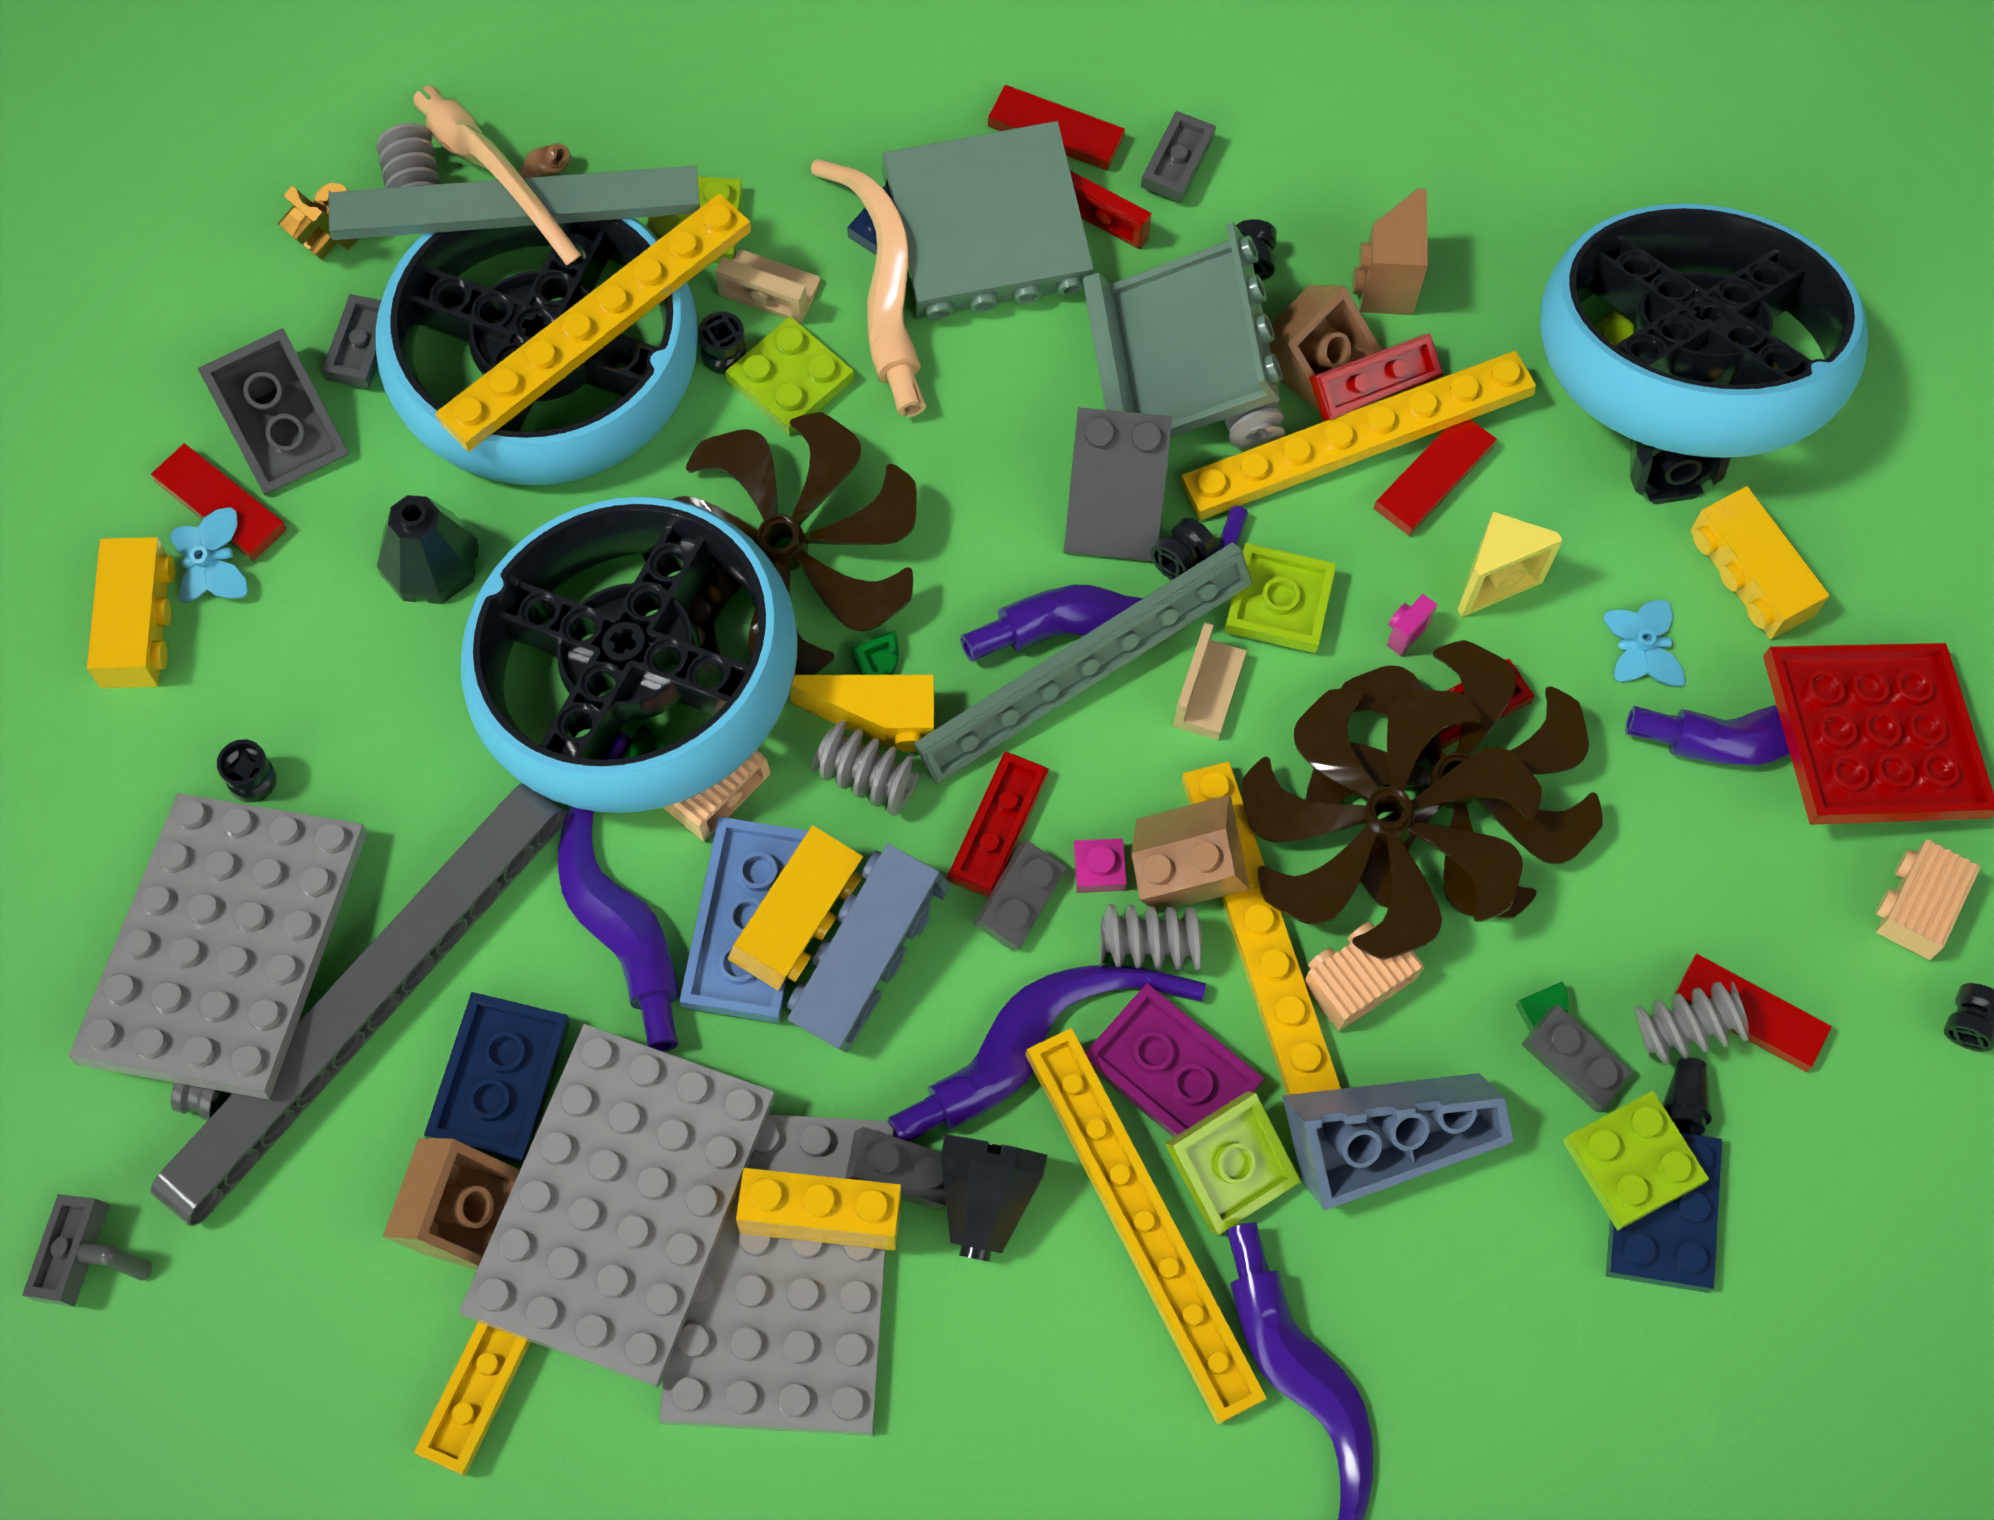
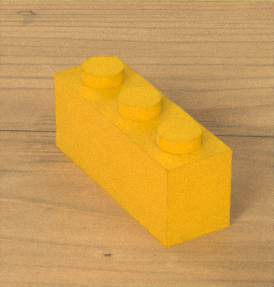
(1758, 563)
(130, 612)
(797, 909)
(819, 1209)

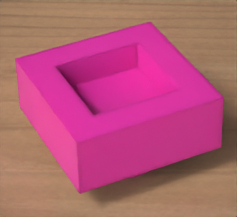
(1410, 623)
(1099, 865)

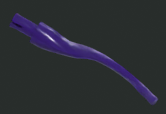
(1065, 609)
(1697, 736)
(620, 922)
(1022, 1023)
(1302, 1368)

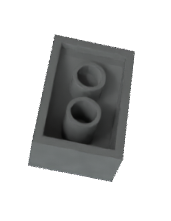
(273, 411)
(1117, 483)

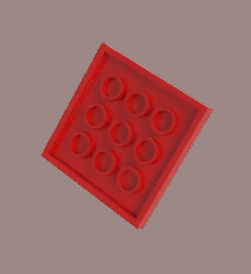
(1879, 733)

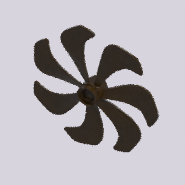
(833, 457)
(1553, 748)
(1413, 912)

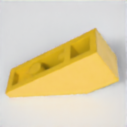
(883, 706)

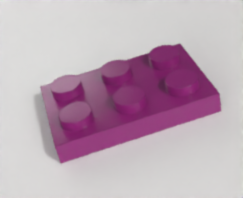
(1168, 1063)

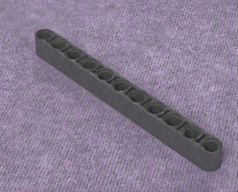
(360, 1003)

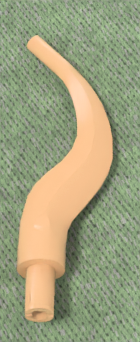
(461, 136)
(888, 337)

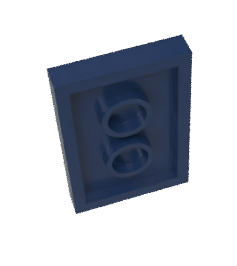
(498, 1076)
(1678, 1240)

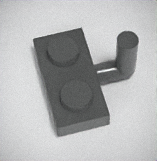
(70, 1247)

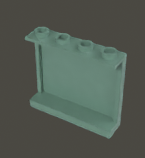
(989, 220)
(1186, 337)

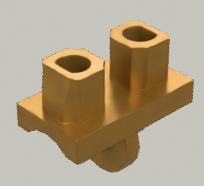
(310, 220)

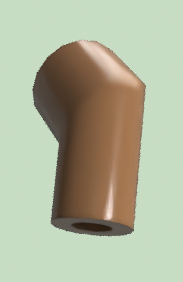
(545, 161)

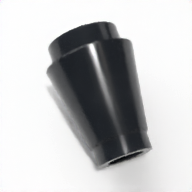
(1689, 1096)

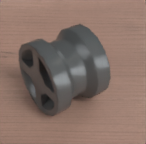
(198, 1099)

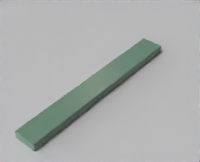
(492, 206)
(1083, 663)

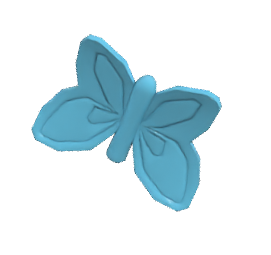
(203, 558)
(1643, 645)

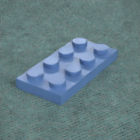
(738, 877)

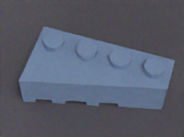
(866, 946)
(1391, 1132)

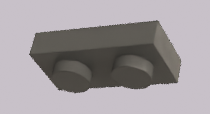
(1178, 156)
(353, 348)
(1019, 895)
(1576, 1058)
(897, 1161)

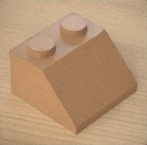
(1394, 259)
(1318, 334)
(1189, 855)
(450, 1201)

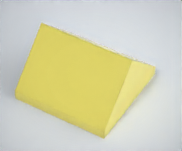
(1507, 562)

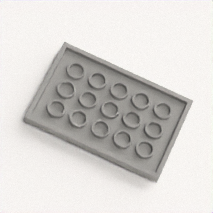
(220, 946)
(618, 1205)
(780, 1324)

